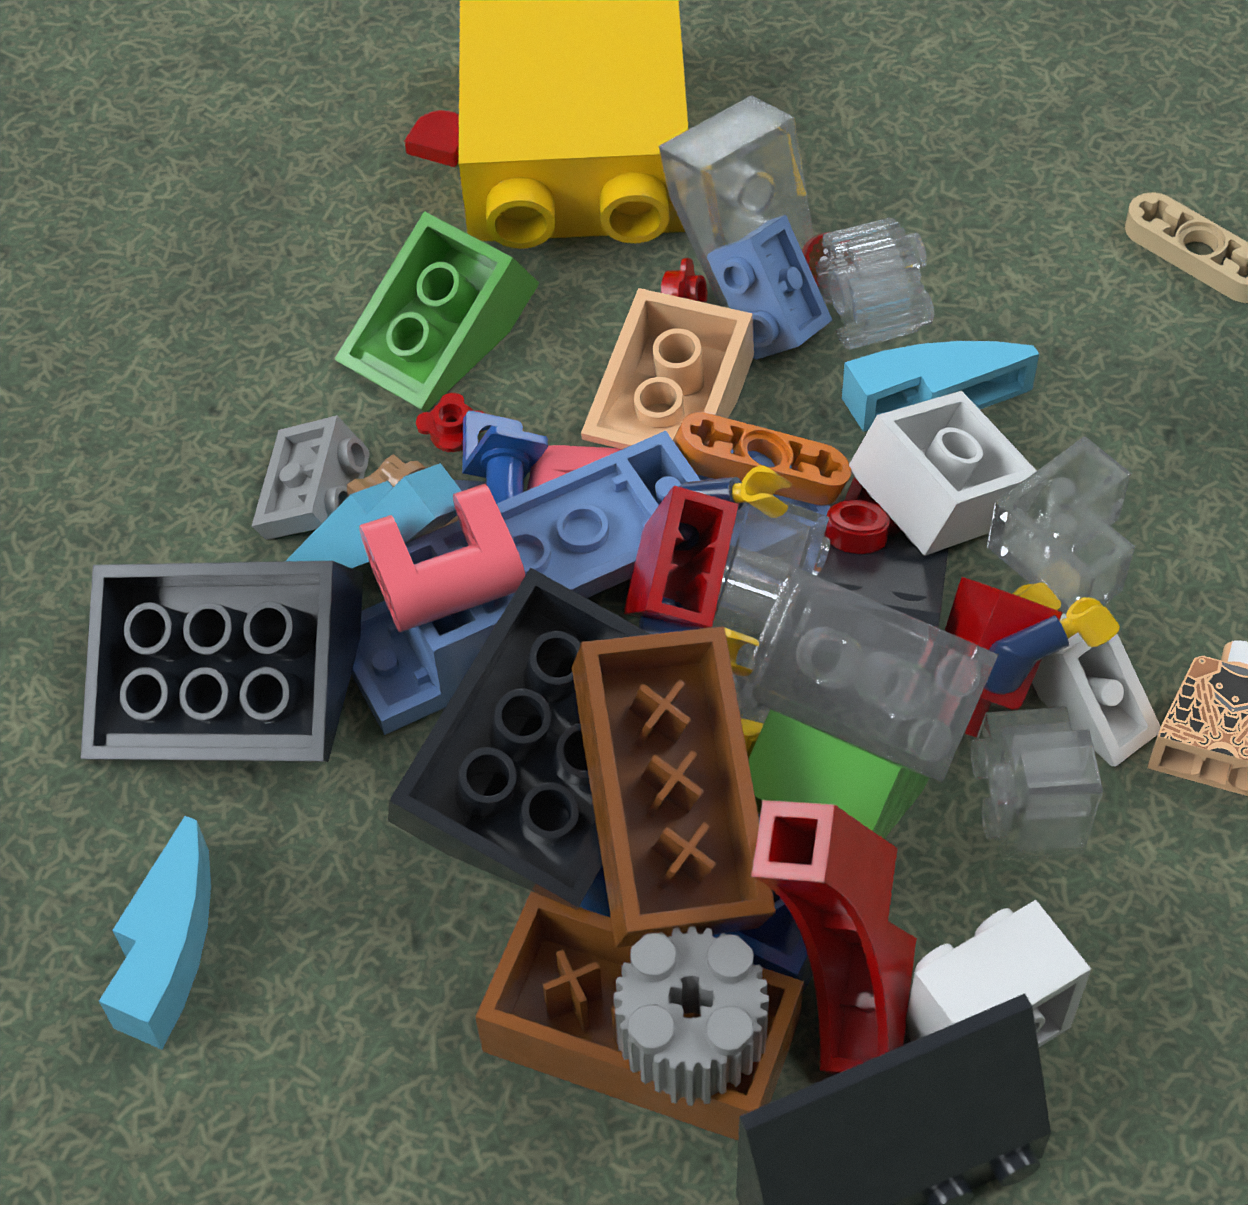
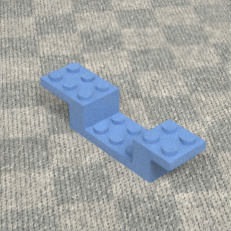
(571, 529)

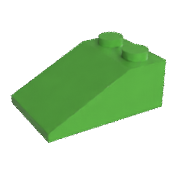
(436, 313)
(812, 766)

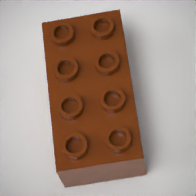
(670, 784)
(557, 1016)

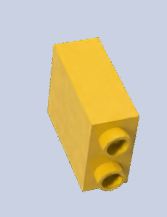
(568, 118)

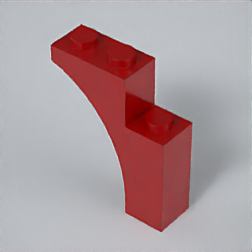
(839, 891)

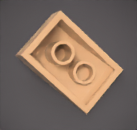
(668, 364)

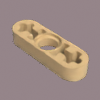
(1190, 228)

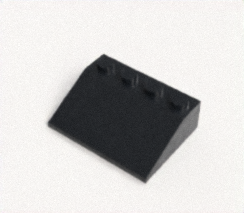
(219, 660)
(507, 757)
(907, 1123)

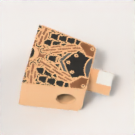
(1208, 723)

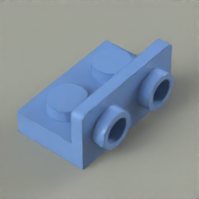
(773, 282)

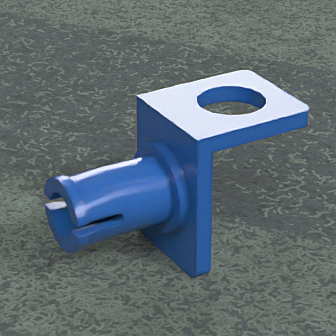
(502, 454)

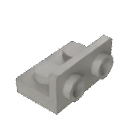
(308, 476)

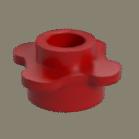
(685, 283)
(444, 434)

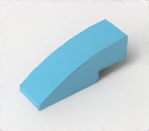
(920, 372)
(417, 503)
(162, 940)

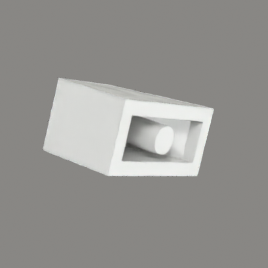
(1099, 696)

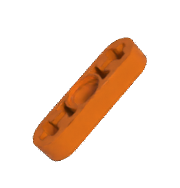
(816, 468)

